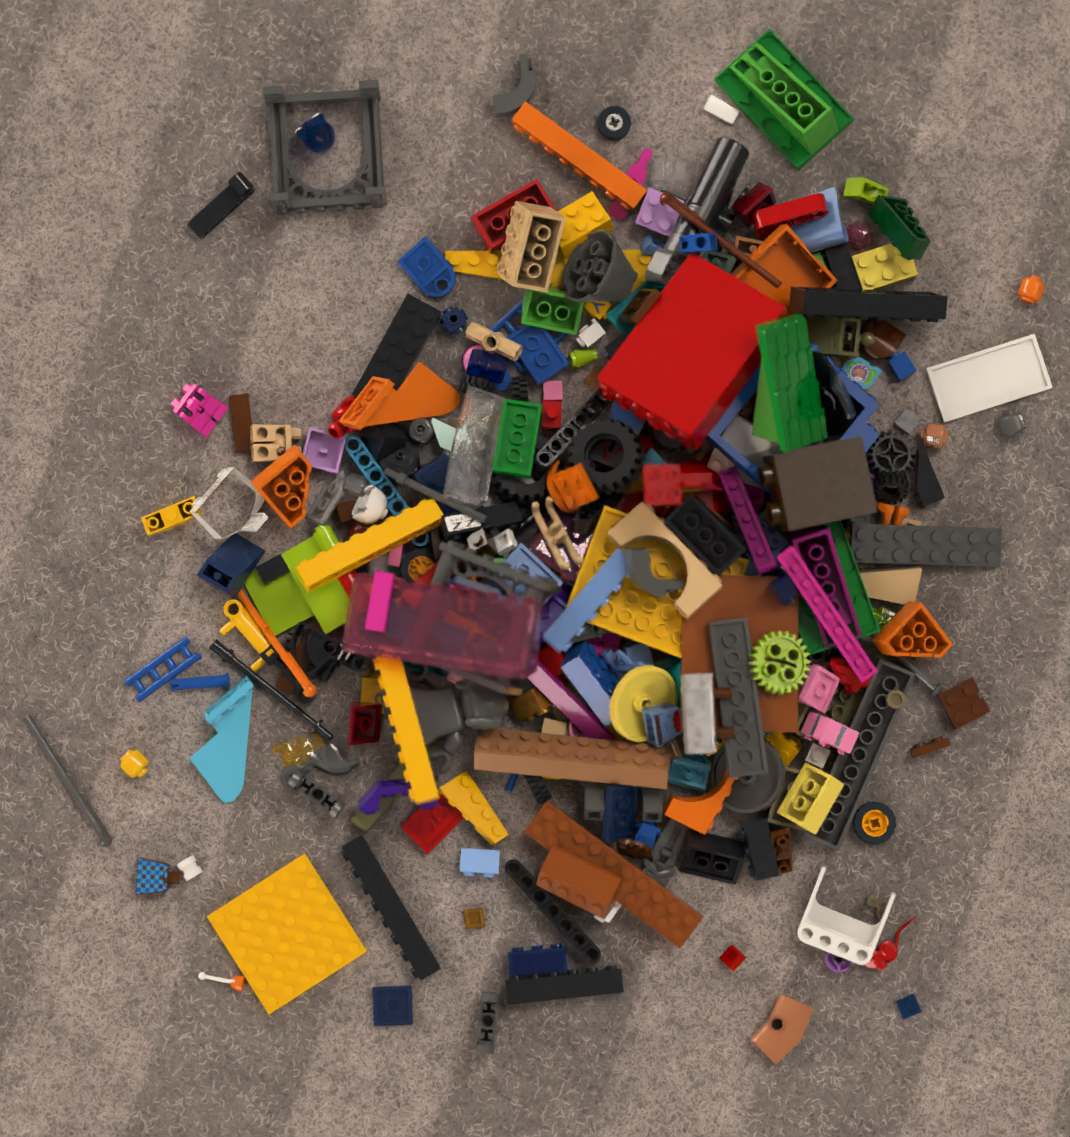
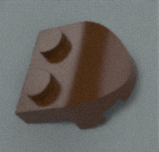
(887, 339)

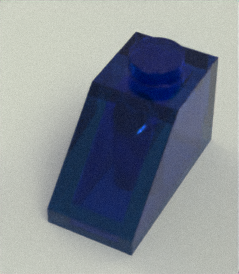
(783, 590)

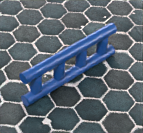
(150, 667)

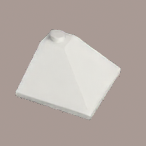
(753, 448)

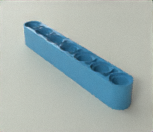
(380, 484)

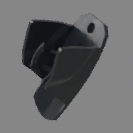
(835, 393)

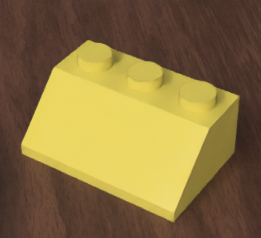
(810, 798)

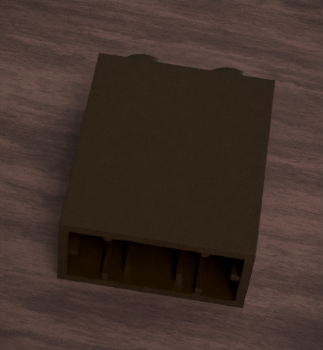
(817, 484)

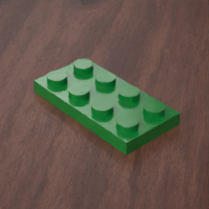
(517, 438)

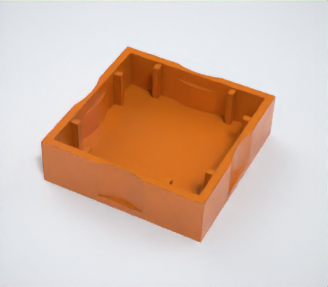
(790, 262)

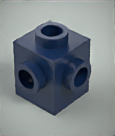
(456, 327)

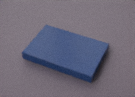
(539, 353)

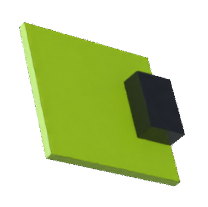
(277, 595)

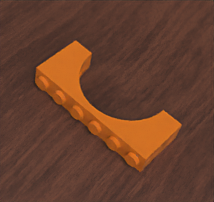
(700, 810)

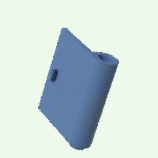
(825, 231)

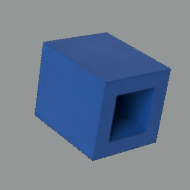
(900, 366)

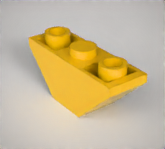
(169, 517)

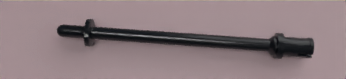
(229, 656)

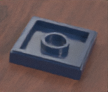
(392, 1005)

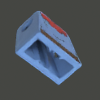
(662, 723)

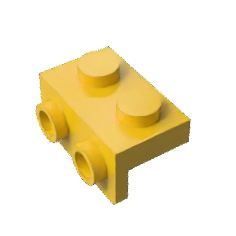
(786, 745)

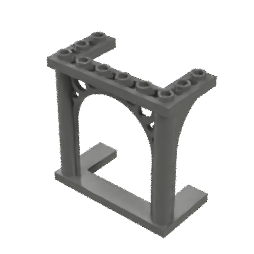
(282, 198)
(537, 588)

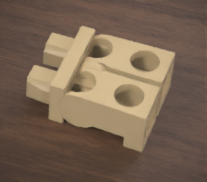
(279, 438)

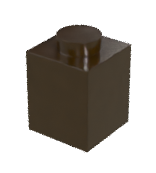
(482, 543)

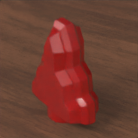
(847, 675)

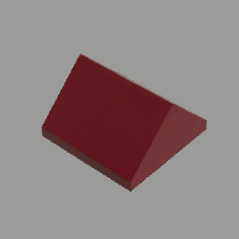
(757, 198)
(364, 723)

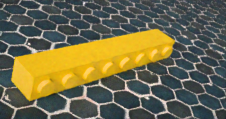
(369, 545)
(408, 730)

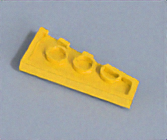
(469, 800)

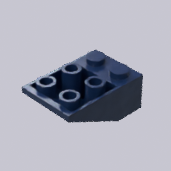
(231, 565)

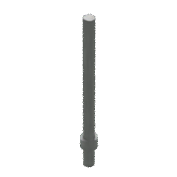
(403, 479)

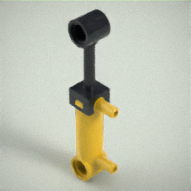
(256, 637)

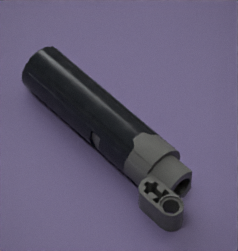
(705, 200)

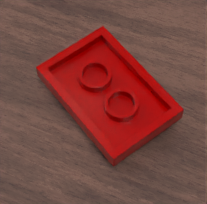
(433, 825)

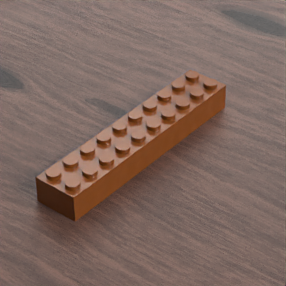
(637, 891)

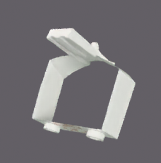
(252, 524)

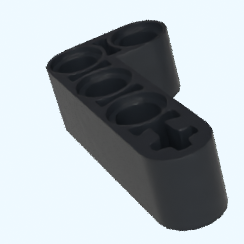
(222, 205)
(589, 514)

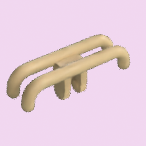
(555, 534)

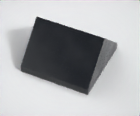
(382, 438)

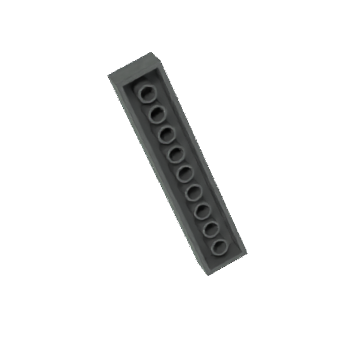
(874, 723)

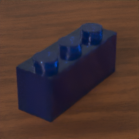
(538, 959)

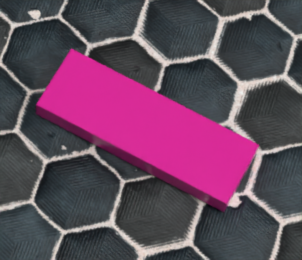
(380, 601)

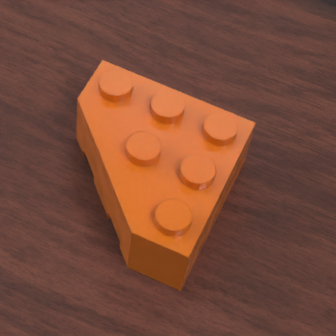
(286, 485)
(913, 634)

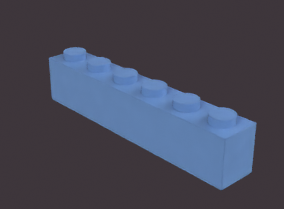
(586, 603)

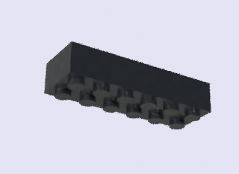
(401, 343)

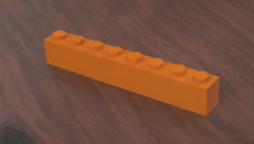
(579, 157)

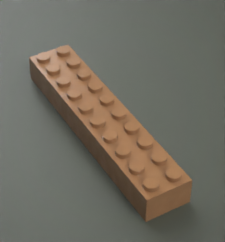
(572, 758)

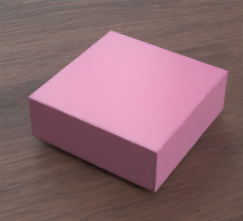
(552, 391)

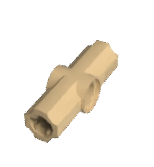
(503, 345)

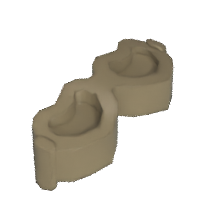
(874, 902)

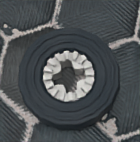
(619, 114)

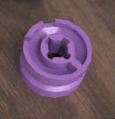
(836, 966)

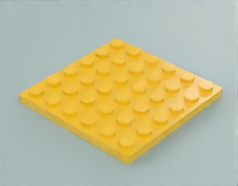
(287, 933)

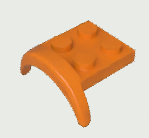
(570, 487)

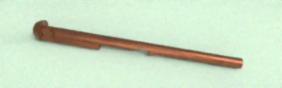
(695, 219)

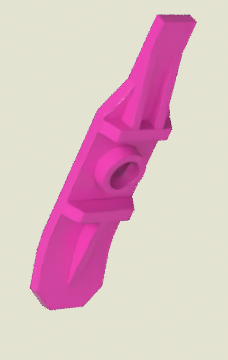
(638, 174)

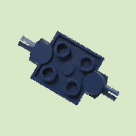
(773, 537)

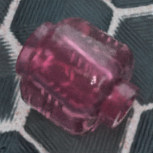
(858, 235)

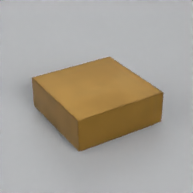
(474, 918)

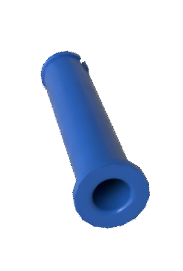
(200, 682)

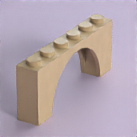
(645, 525)

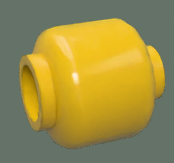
(134, 764)

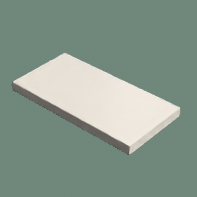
(989, 378)

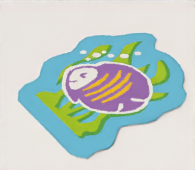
(861, 372)

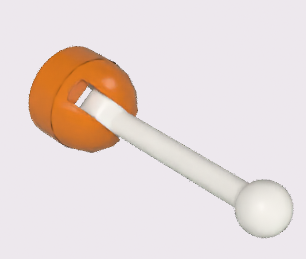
(237, 982)

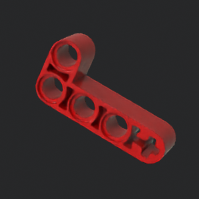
(789, 213)

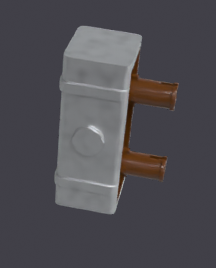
(698, 713)

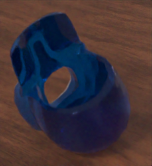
(317, 127)

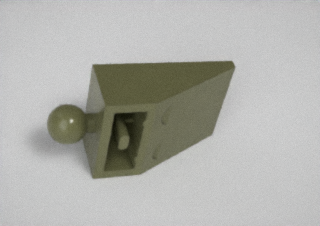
(830, 335)

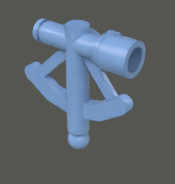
(617, 666)

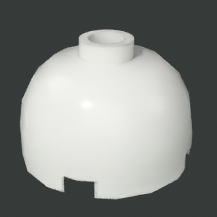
(370, 506)

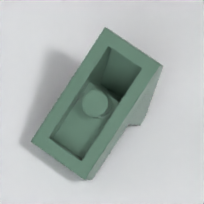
(720, 260)

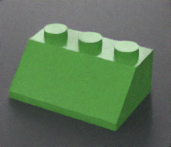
(551, 310)

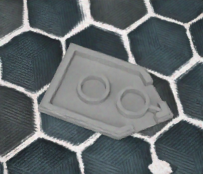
(327, 500)

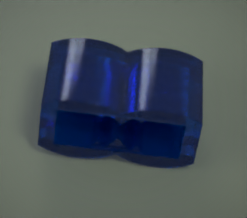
(487, 366)

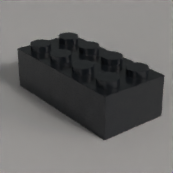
(705, 534)

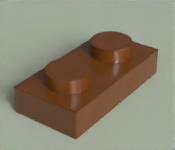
(921, 748)

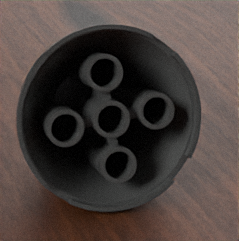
(598, 271)

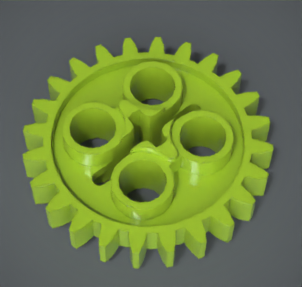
(776, 680)

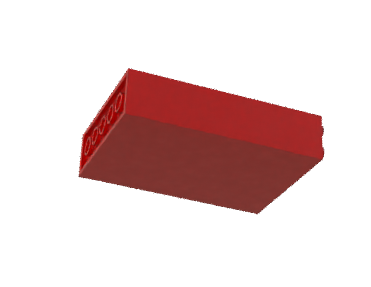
(690, 352)

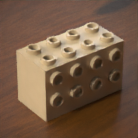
(531, 246)

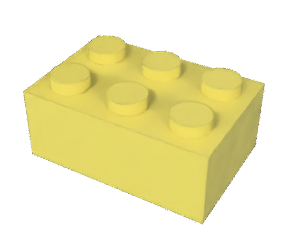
(883, 267)

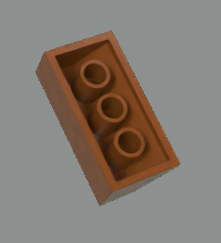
(579, 882)

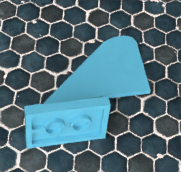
(224, 756)

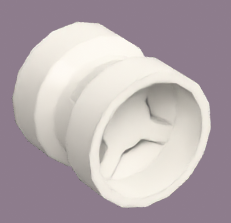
(189, 868)

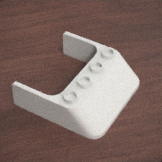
(839, 932)

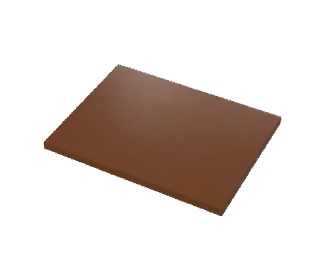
(752, 600)

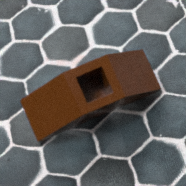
(782, 848)

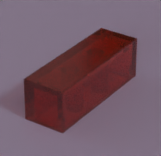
(632, 501)

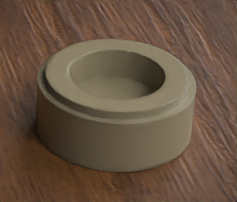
(895, 699)

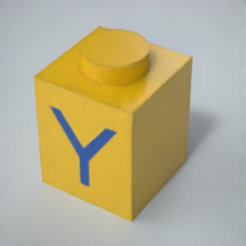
(597, 309)

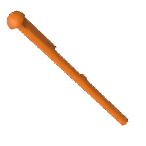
(310, 689)

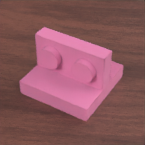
(817, 688)

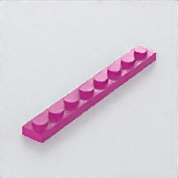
(826, 613)

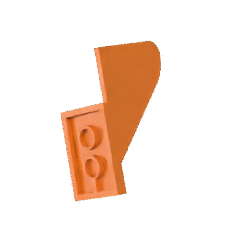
(420, 395)

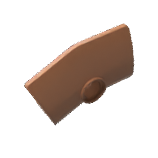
(780, 1041)

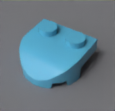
(690, 771)

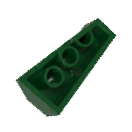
(900, 226)

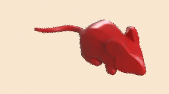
(886, 951)

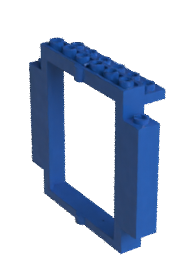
(863, 403)

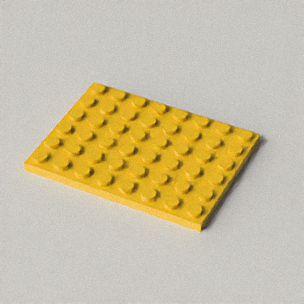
(632, 611)

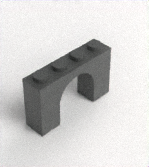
(596, 792)

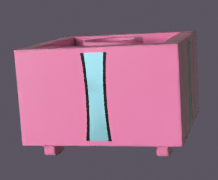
(829, 733)

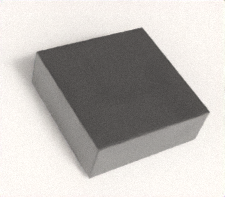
(907, 421)

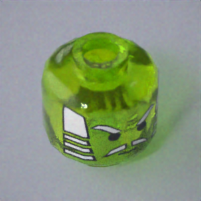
(883, 615)

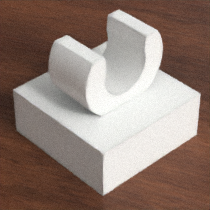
(505, 542)

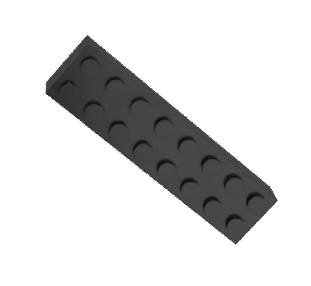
(868, 304)

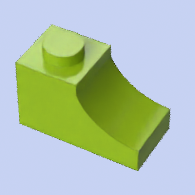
(863, 190)

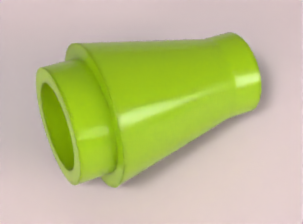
(579, 358)

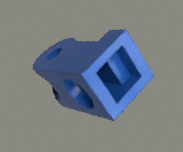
(698, 242)

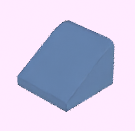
(650, 245)

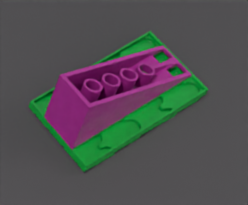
(833, 565)

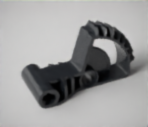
(320, 658)

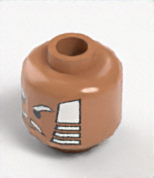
(934, 436)

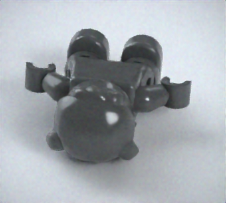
(442, 713)

